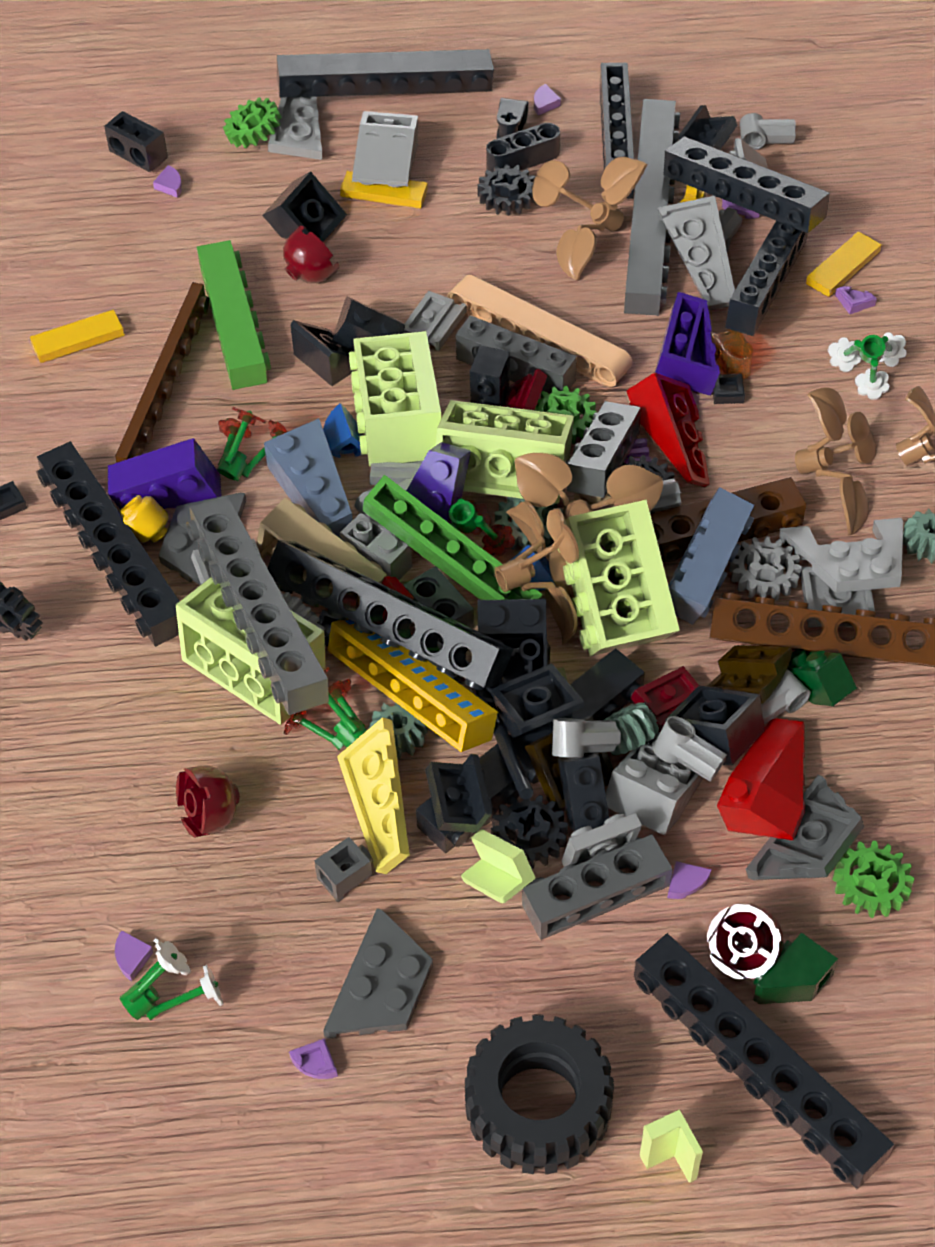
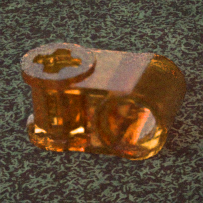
(733, 352)

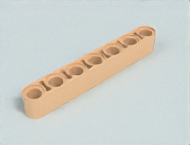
(595, 356)

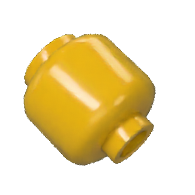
(145, 518)

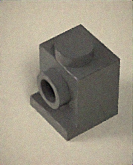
(343, 857)

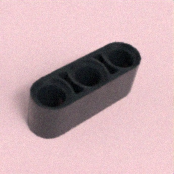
(524, 148)

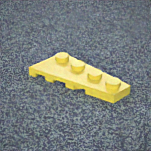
(376, 793)

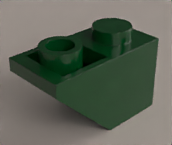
(823, 675)
(797, 974)

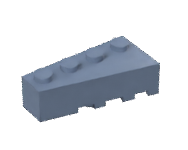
(309, 475)
(708, 554)

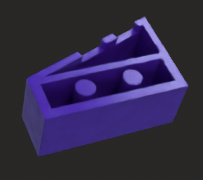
(688, 346)
(169, 475)
(441, 478)

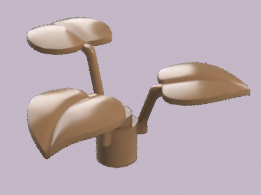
(618, 181)
(920, 444)
(818, 458)
(545, 476)
(521, 570)

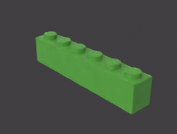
(232, 315)
(438, 541)

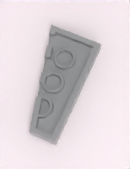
(298, 130)
(701, 244)

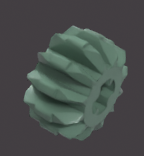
(920, 535)
(636, 727)
(408, 730)

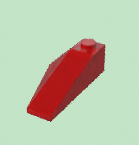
(670, 419)
(768, 783)

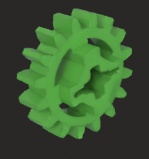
(252, 122)
(569, 404)
(873, 879)

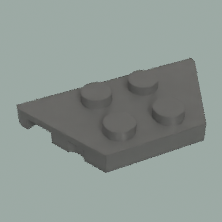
(178, 546)
(819, 843)
(381, 982)

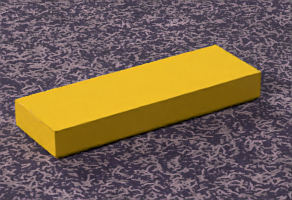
(408, 196)
(843, 264)
(77, 336)

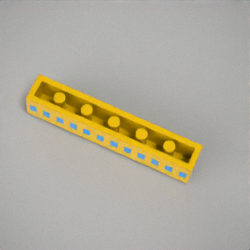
(415, 686)

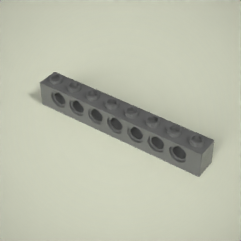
(258, 606)

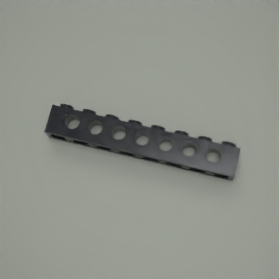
(111, 541)
(488, 654)
(811, 1091)

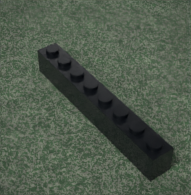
(384, 73)
(604, 691)

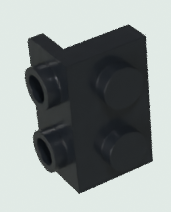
(709, 130)
(459, 795)

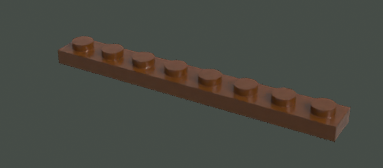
(164, 373)

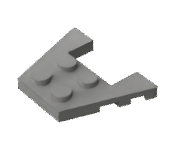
(853, 564)

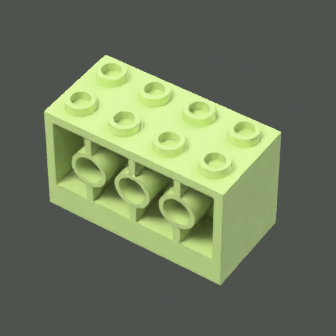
(395, 397)
(499, 437)
(638, 577)
(220, 650)

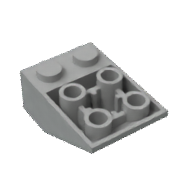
(385, 149)
(651, 788)

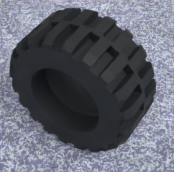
(548, 1047)

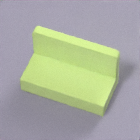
(500, 870)
(670, 1138)

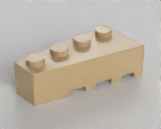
(292, 523)

